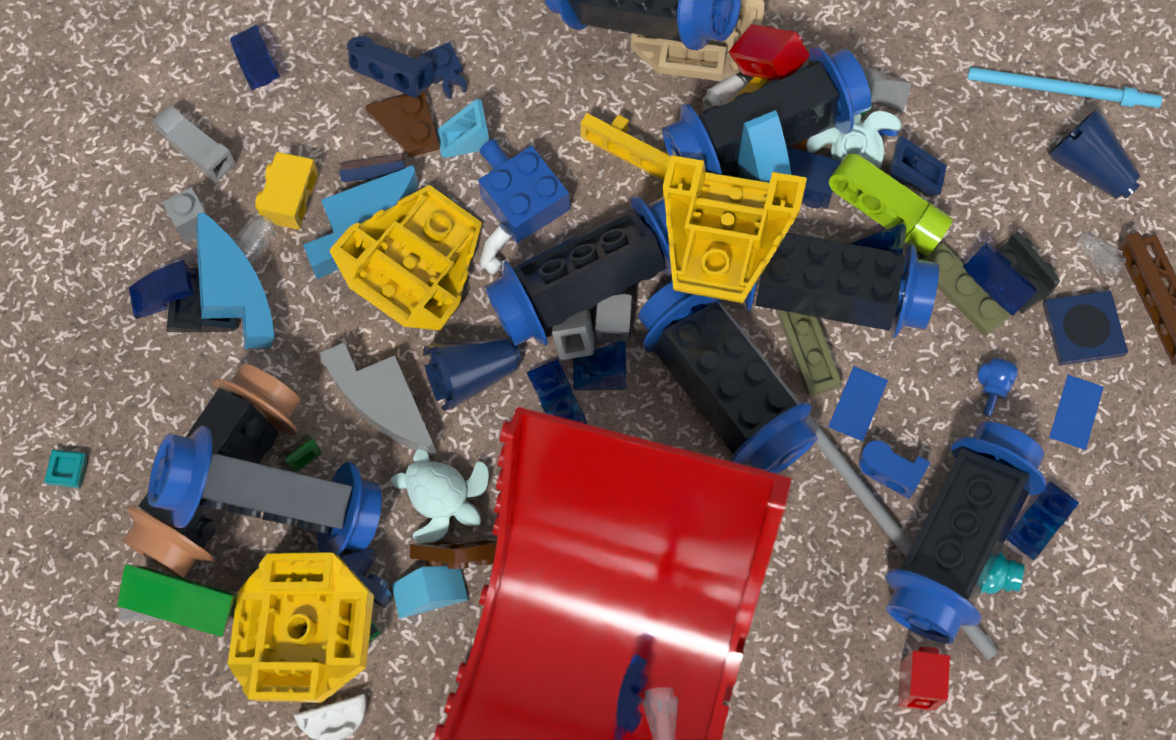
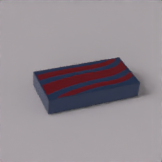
(371, 168)

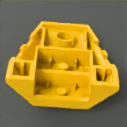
(724, 227)
(411, 258)

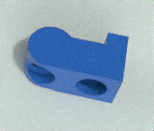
(891, 469)

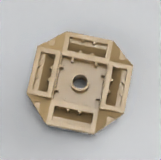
(708, 63)

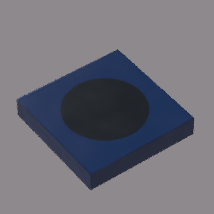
(1085, 328)

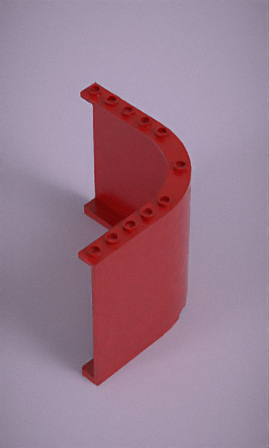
(605, 558)

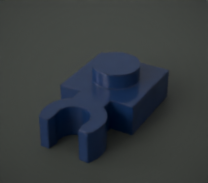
(446, 68)

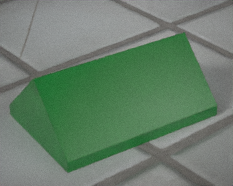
(176, 599)

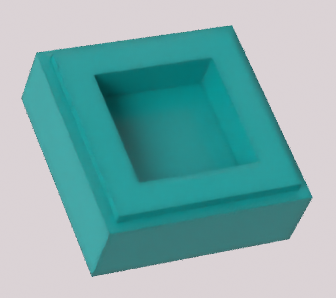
(66, 469)

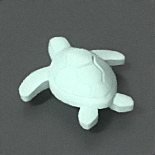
(863, 139)
(440, 493)

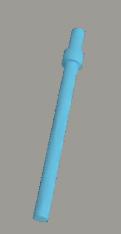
(1126, 96)

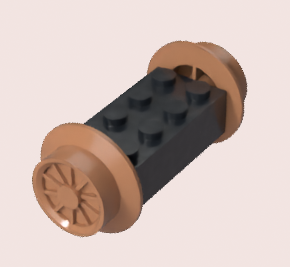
(243, 426)

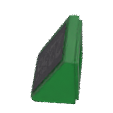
(301, 453)

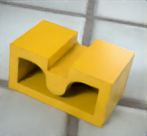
(287, 190)

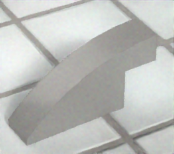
(380, 397)

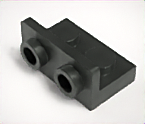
(1031, 266)

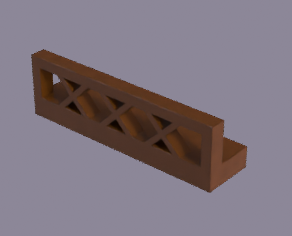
(1150, 286)

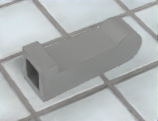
(193, 143)

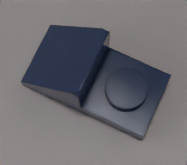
(917, 167)
(360, 564)

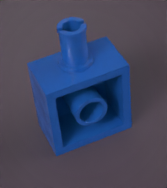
(521, 190)

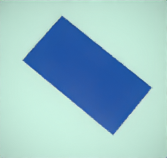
(858, 403)
(1076, 412)

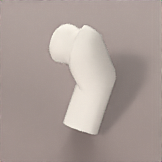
(492, 247)

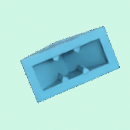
(464, 131)
(428, 590)

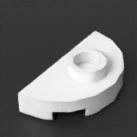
(333, 720)

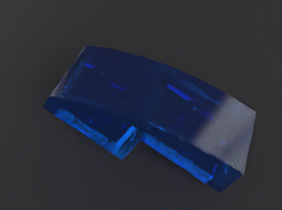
(254, 57)
(999, 279)
(160, 287)
(555, 392)
(1042, 520)
(629, 701)

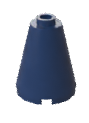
(1097, 157)
(467, 368)

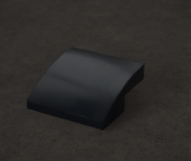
(185, 313)

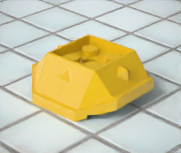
(268, 621)

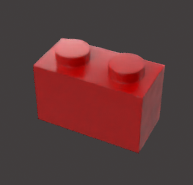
(769, 52)
(924, 679)

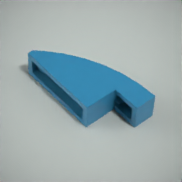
(763, 149)
(357, 206)
(231, 285)

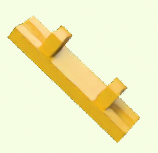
(619, 143)

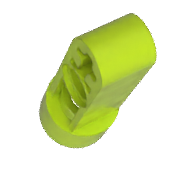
(889, 202)

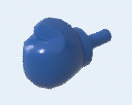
(997, 380)

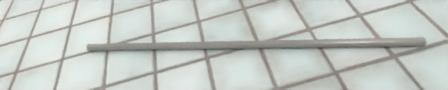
(869, 500)

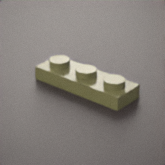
(965, 292)
(810, 352)

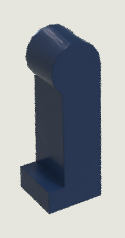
(390, 67)

